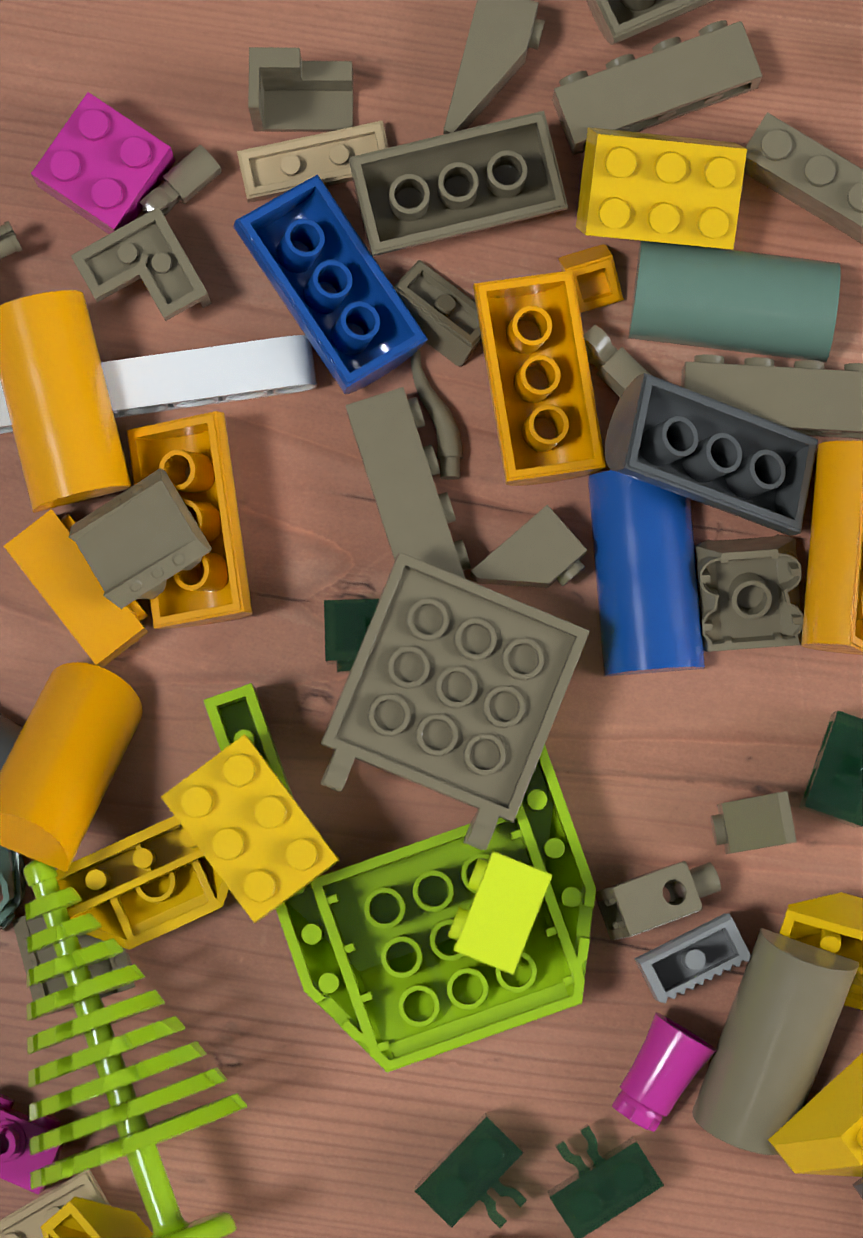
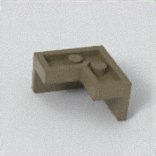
(298, 93)
(146, 252)

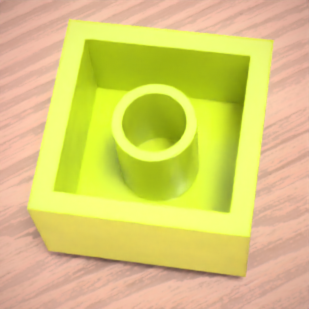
(500, 912)

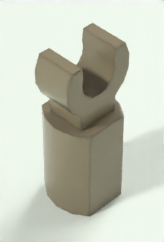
(183, 181)
(615, 366)

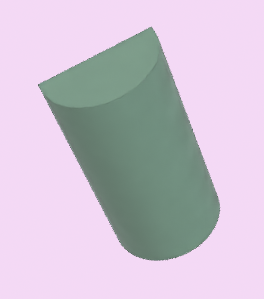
(735, 300)

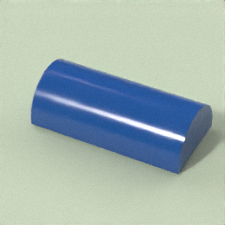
(331, 284)
(644, 577)

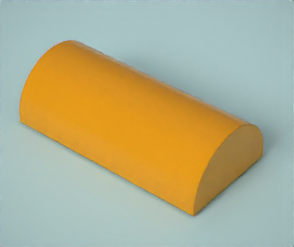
(539, 378)
(59, 401)
(199, 464)
(836, 552)
(65, 761)

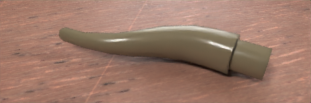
(447, 432)

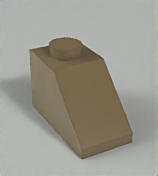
(534, 555)
(754, 823)

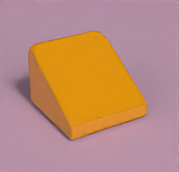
(593, 276)

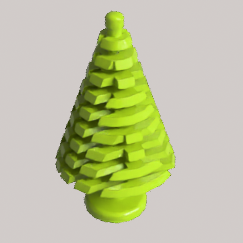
(94, 1021)

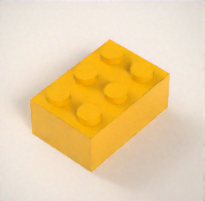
(660, 188)
(250, 828)

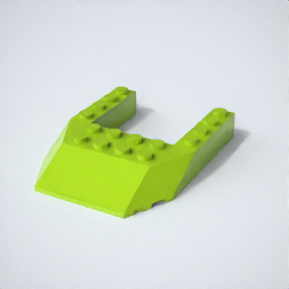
(377, 931)

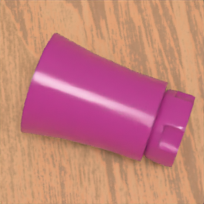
(661, 1072)

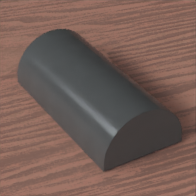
(711, 453)

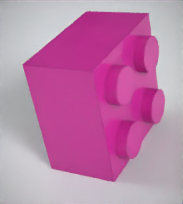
(103, 165)

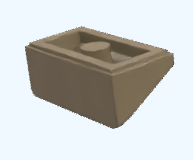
(441, 312)

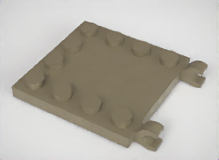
(453, 691)

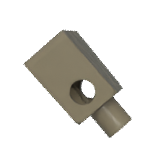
(640, 903)

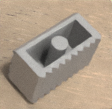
(693, 958)

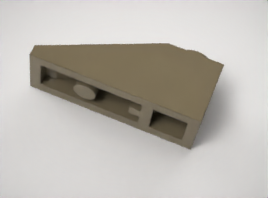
(492, 56)

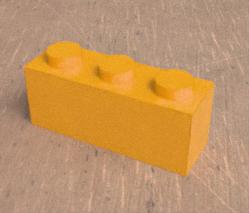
(73, 591)

